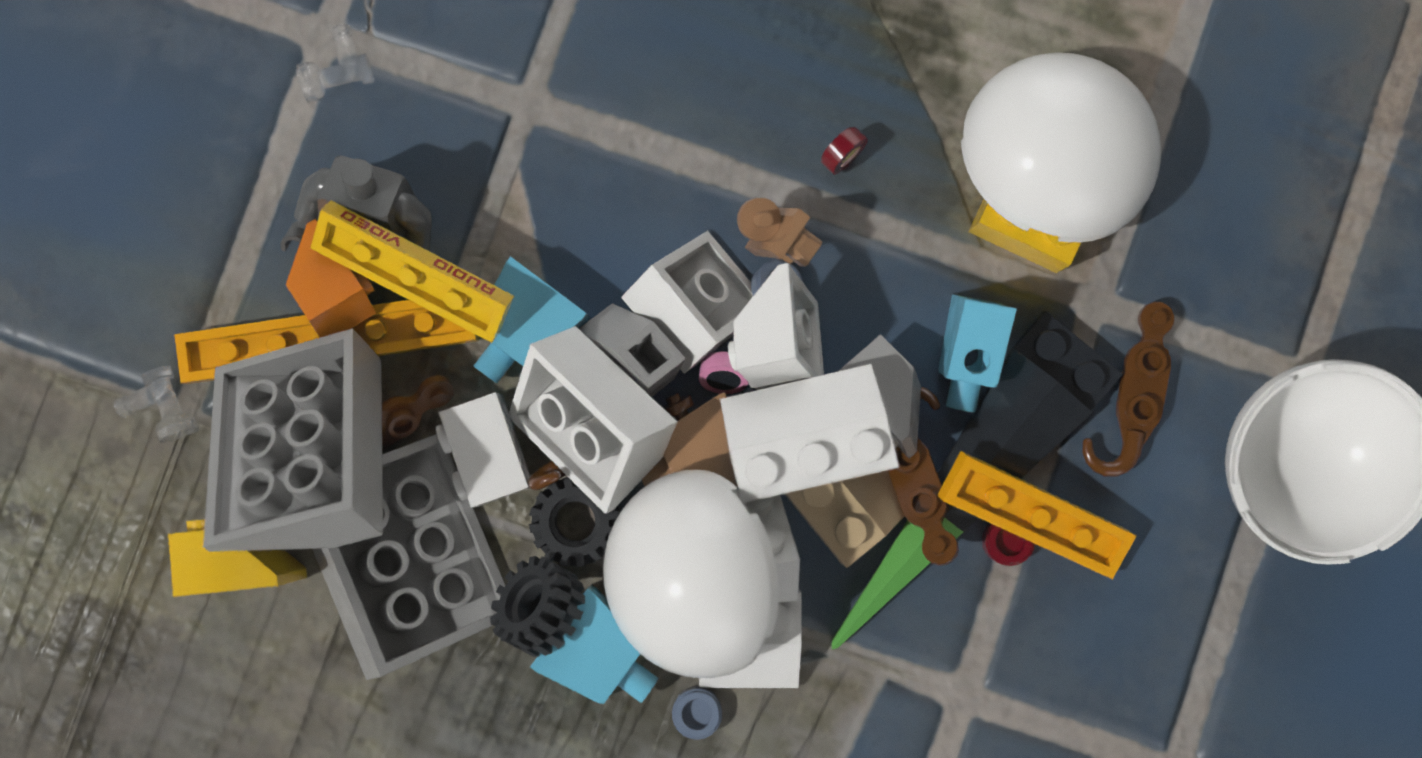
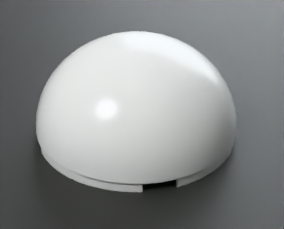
(1062, 146)
(1328, 461)
(691, 576)

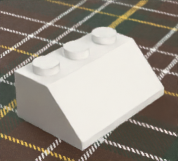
(589, 417)
(808, 433)

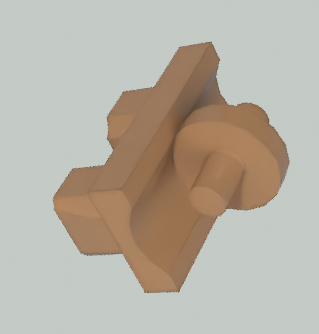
(777, 231)

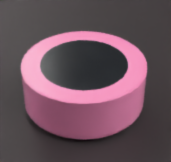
(718, 375)

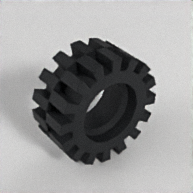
(552, 541)
(537, 606)

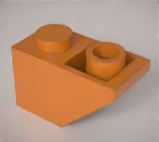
(327, 291)

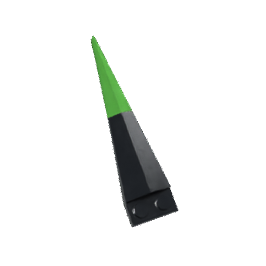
(1040, 398)

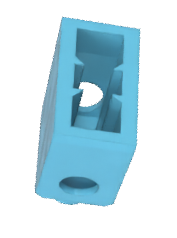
(533, 315)
(974, 326)
(596, 656)

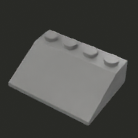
(296, 448)
(421, 579)

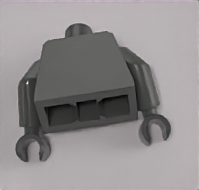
(368, 191)

